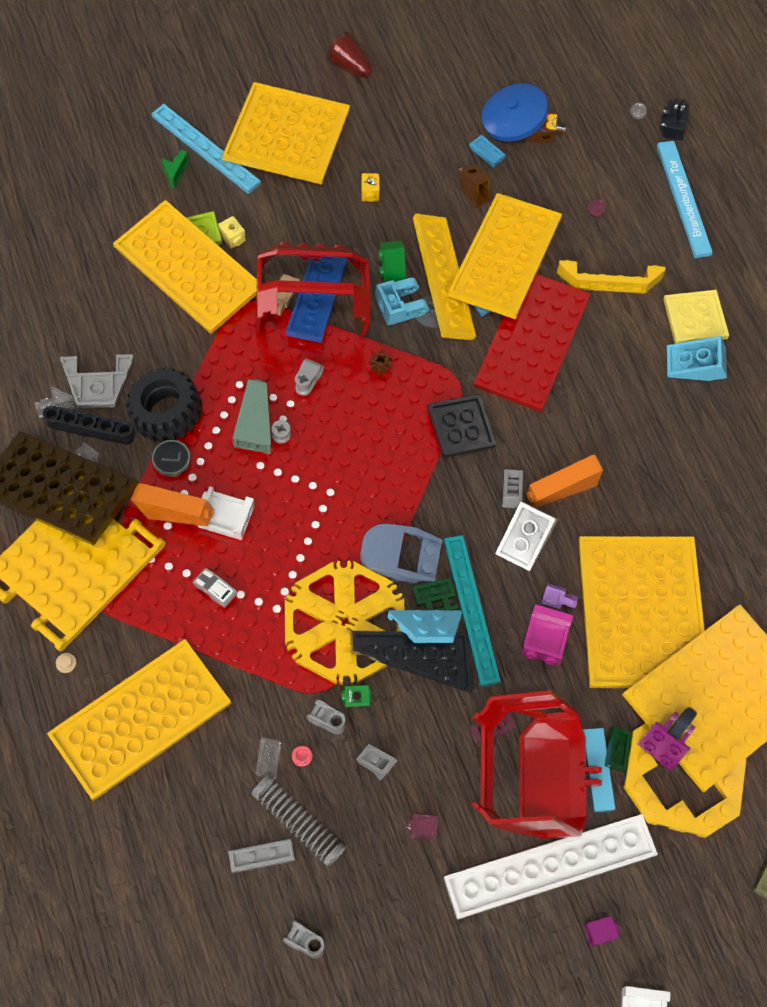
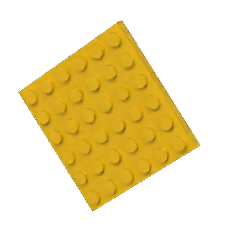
(287, 133)

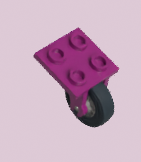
(664, 744)

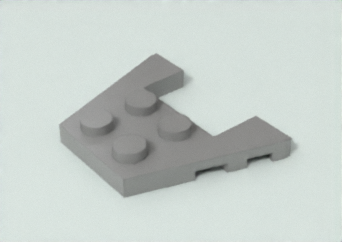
(97, 388)

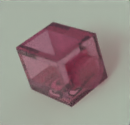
(423, 827)

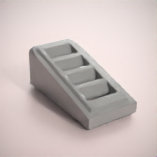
(512, 500)

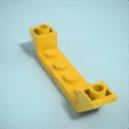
(568, 271)

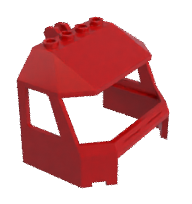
(267, 293)
(550, 766)

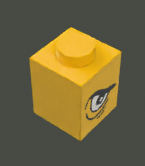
(370, 187)

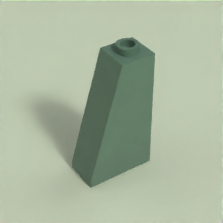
(253, 422)

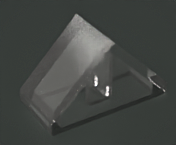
(269, 757)

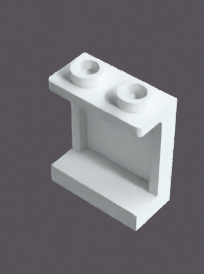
(230, 514)
(644, 997)

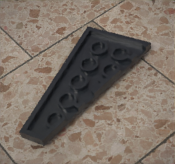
(435, 661)

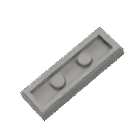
(261, 855)

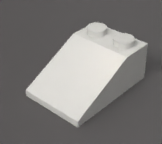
(526, 536)

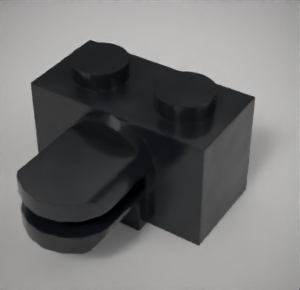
(675, 119)

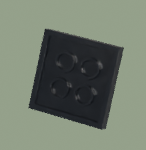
(461, 425)

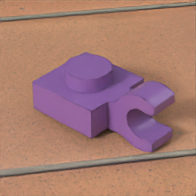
(555, 597)

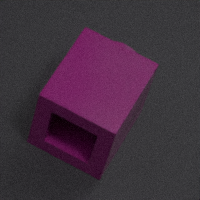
(602, 931)

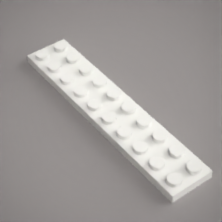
(549, 866)

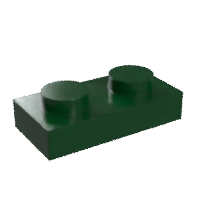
(618, 749)

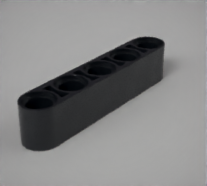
(80, 421)

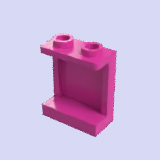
(546, 635)

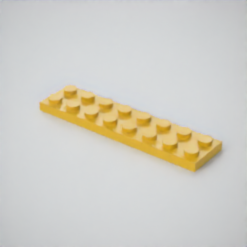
(441, 270)

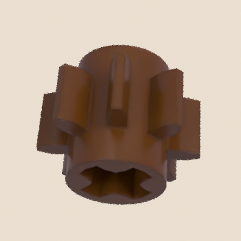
(380, 363)

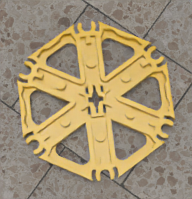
(331, 625)

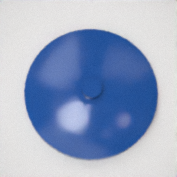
(515, 112)

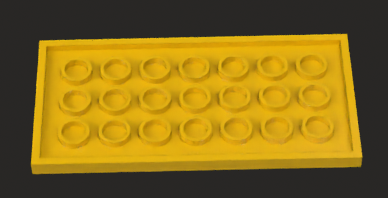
(505, 255)
(187, 266)
(139, 719)

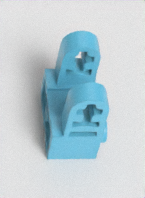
(391, 306)

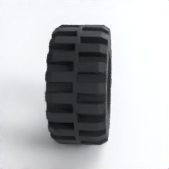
(158, 386)

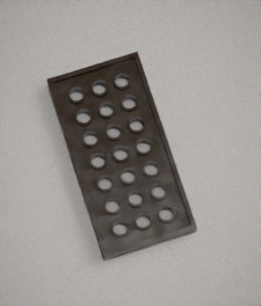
(68, 481)

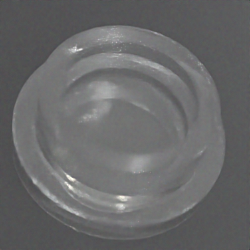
(638, 110)

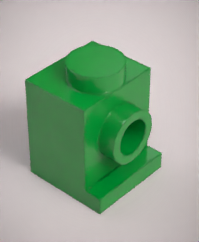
(365, 699)

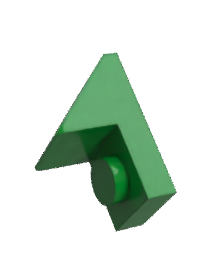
(175, 169)

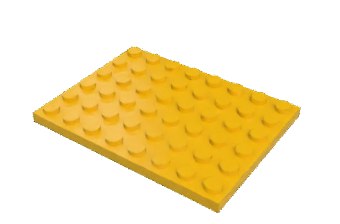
(637, 604)
(725, 683)

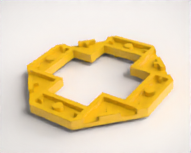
(679, 816)

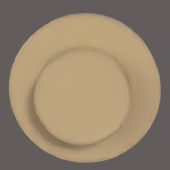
(66, 663)

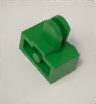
(392, 260)

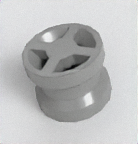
(281, 436)

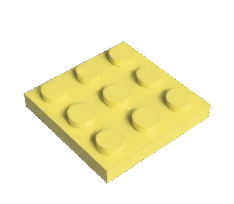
(695, 316)

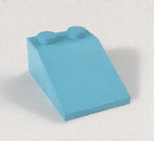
(697, 359)

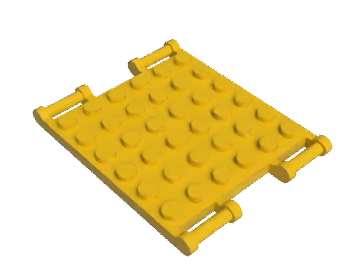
(70, 578)

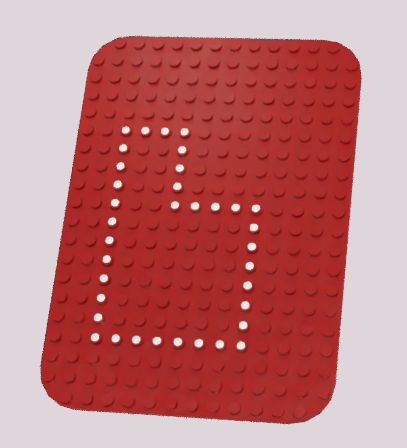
(351, 463)

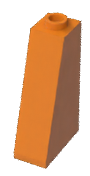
(565, 482)
(172, 506)

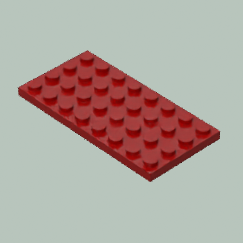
(533, 346)

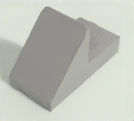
(376, 761)

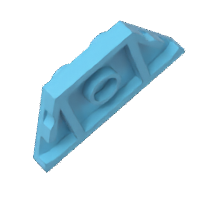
(427, 625)

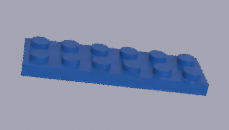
(314, 310)

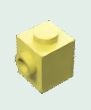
(232, 232)

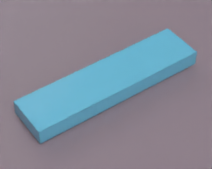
(596, 754)

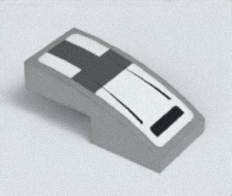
(215, 587)

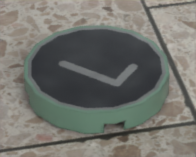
(171, 458)

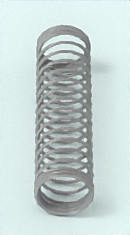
(263, 786)

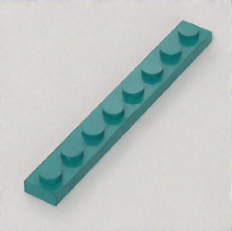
(472, 611)

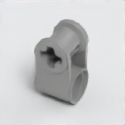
(308, 376)
(323, 715)
(303, 940)

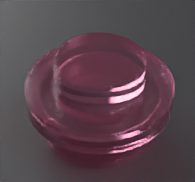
(596, 207)

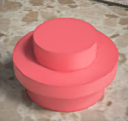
(302, 756)

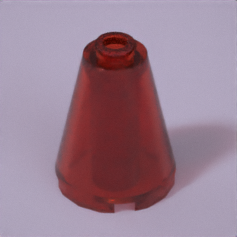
(348, 55)

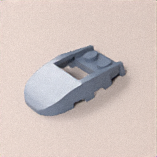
(382, 551)

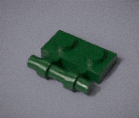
(435, 592)

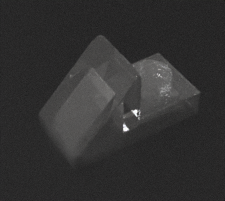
(59, 399)

